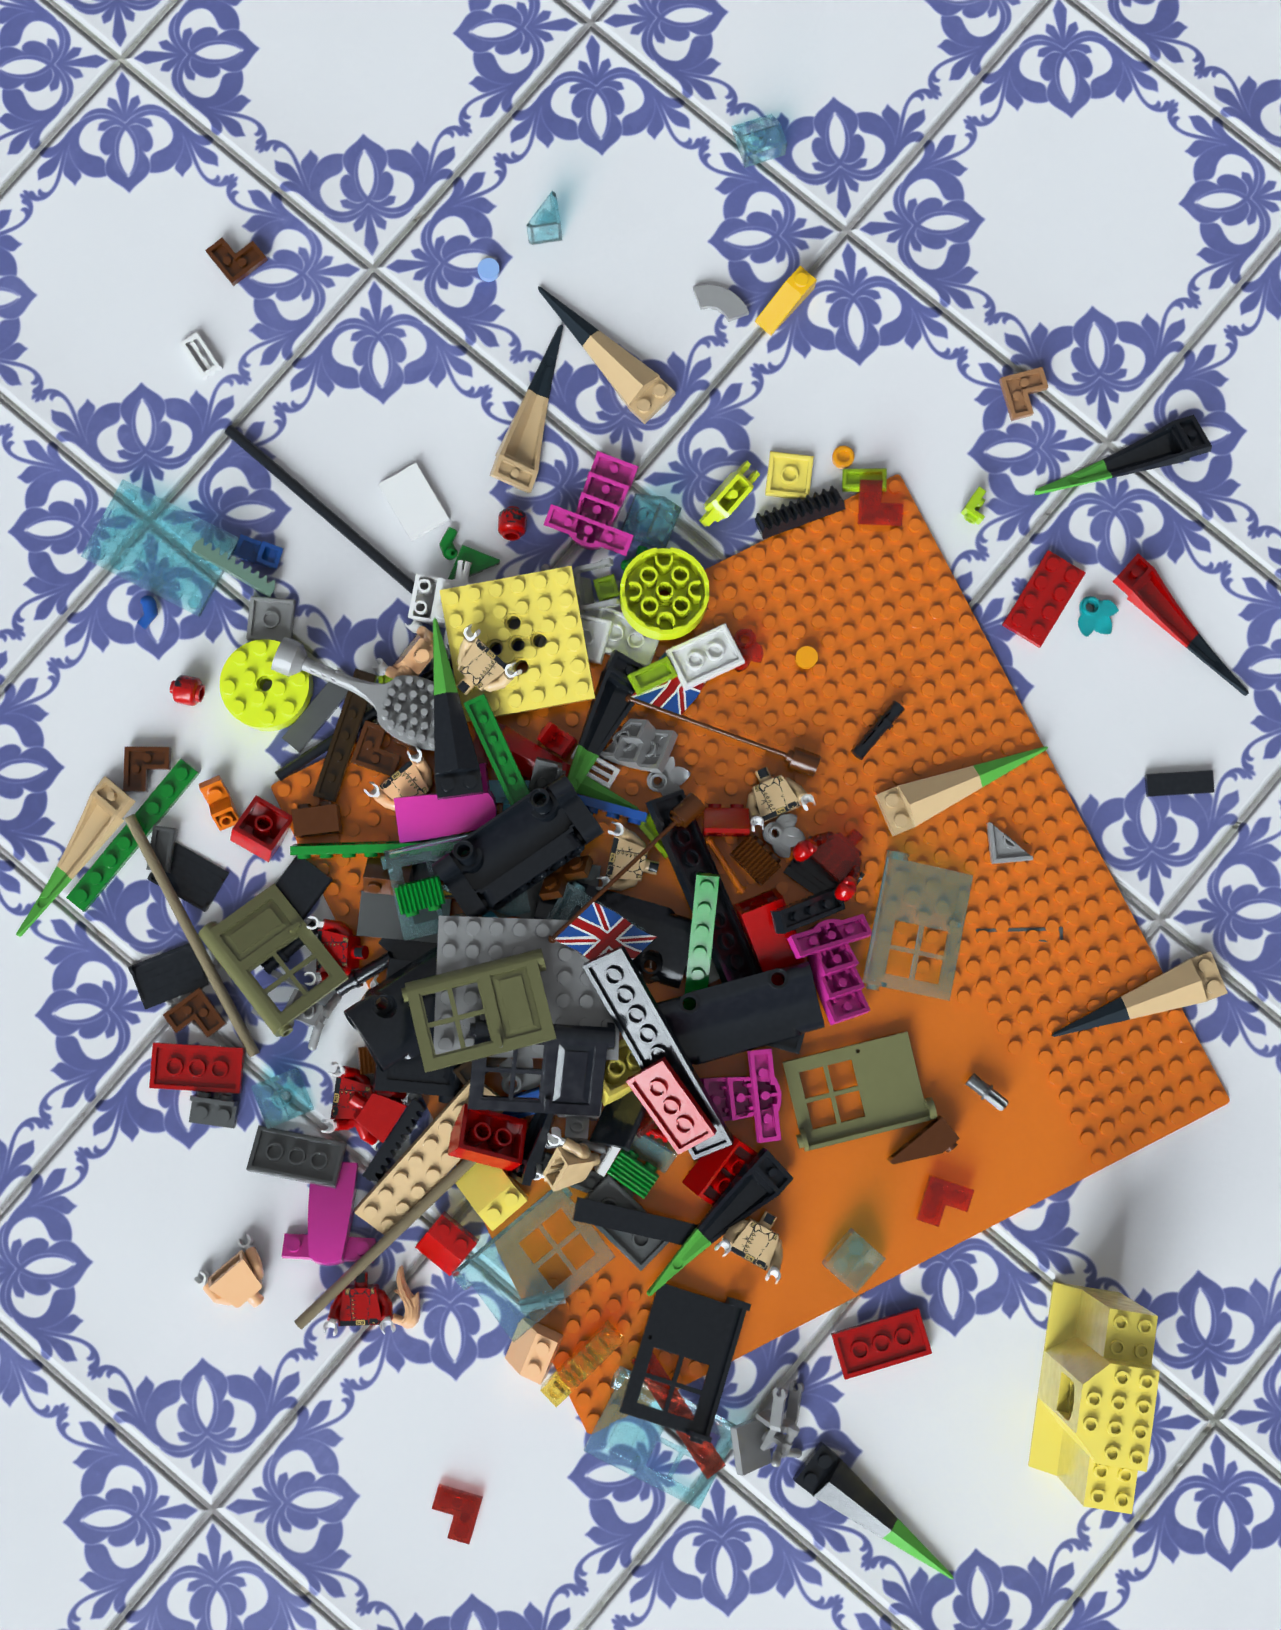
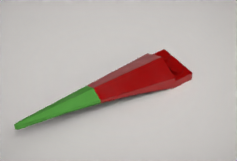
(525, 756)

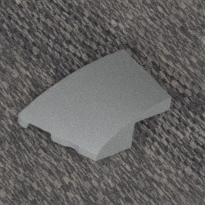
(641, 746)

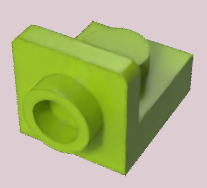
(975, 502)

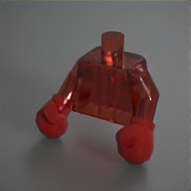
(835, 856)

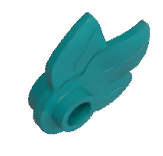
(1099, 618)

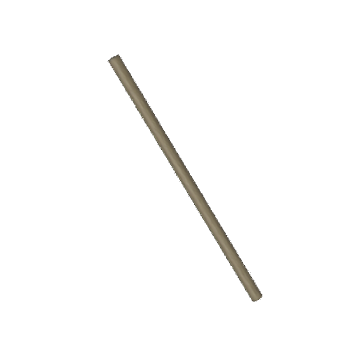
(191, 935)
(381, 1245)

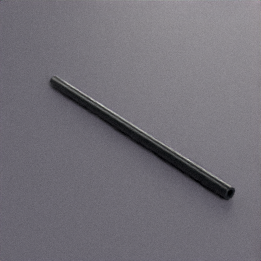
(320, 508)
(323, 746)

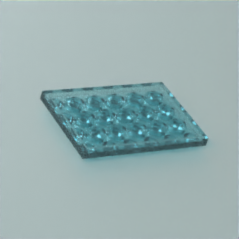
(152, 547)

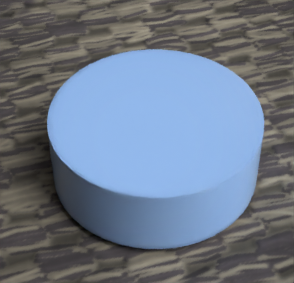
(488, 269)

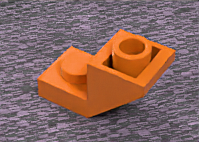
(220, 802)

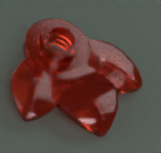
(750, 651)

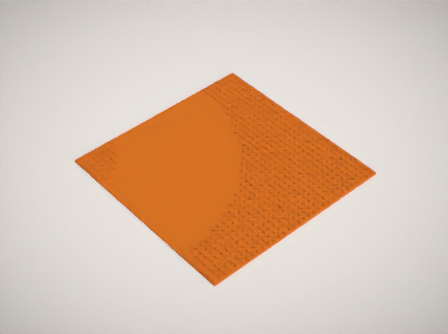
(884, 632)

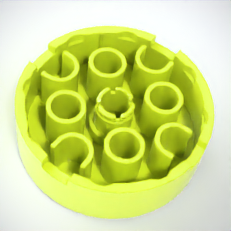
(661, 615)
(243, 691)

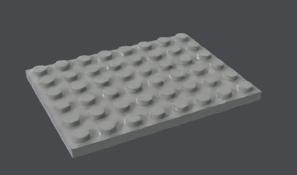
(478, 940)

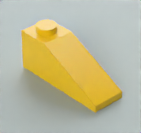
(786, 300)

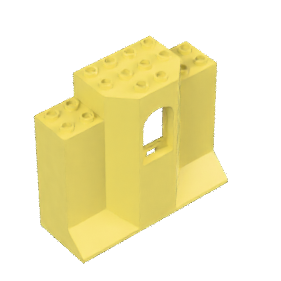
(1096, 1395)

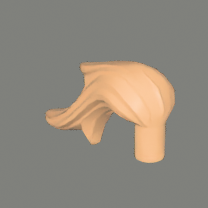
(410, 1301)

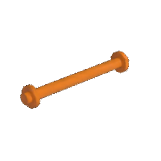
(741, 889)

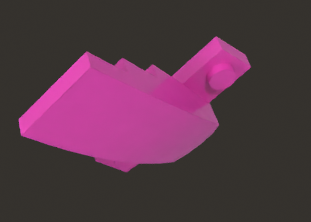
(598, 507)
(429, 818)
(834, 965)
(750, 1095)
(330, 1224)

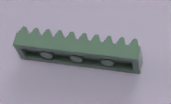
(233, 569)

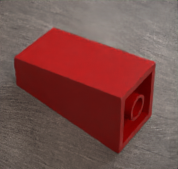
(769, 948)

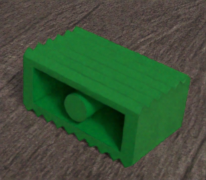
(419, 895)
(633, 1173)

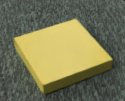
(789, 475)

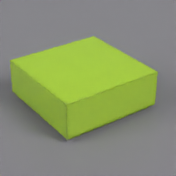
(606, 587)

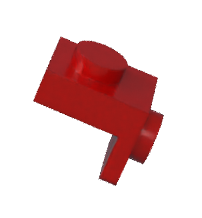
(556, 740)

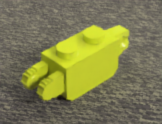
(729, 495)

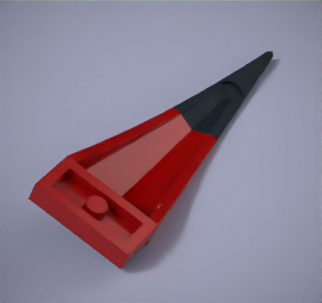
(1153, 598)

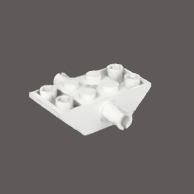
(426, 596)

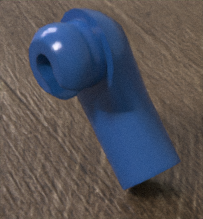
(150, 611)

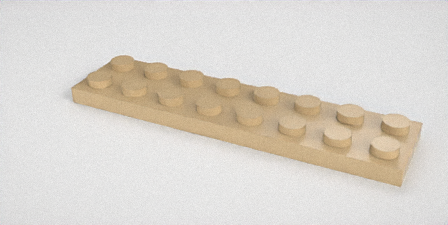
(416, 1170)

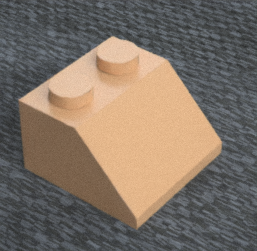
(534, 1352)

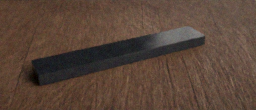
(632, 1221)

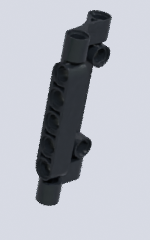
(745, 1014)

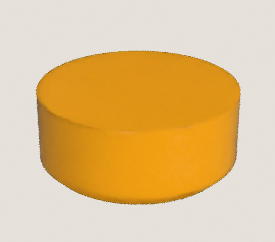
(843, 457)
(806, 657)

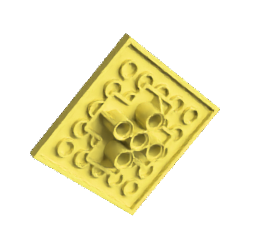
(547, 608)

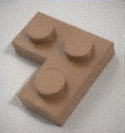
(1017, 390)

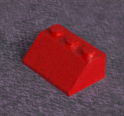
(488, 1138)
(716, 1170)

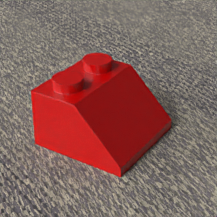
(726, 821)
(261, 828)
(447, 1243)

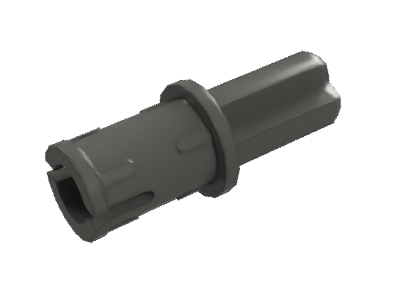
(987, 1092)

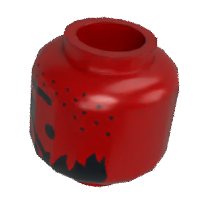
(512, 523)
(187, 690)

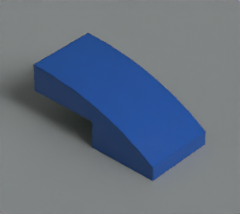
(258, 552)

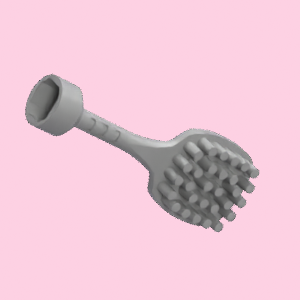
(401, 705)

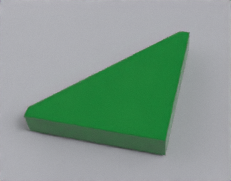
(479, 561)

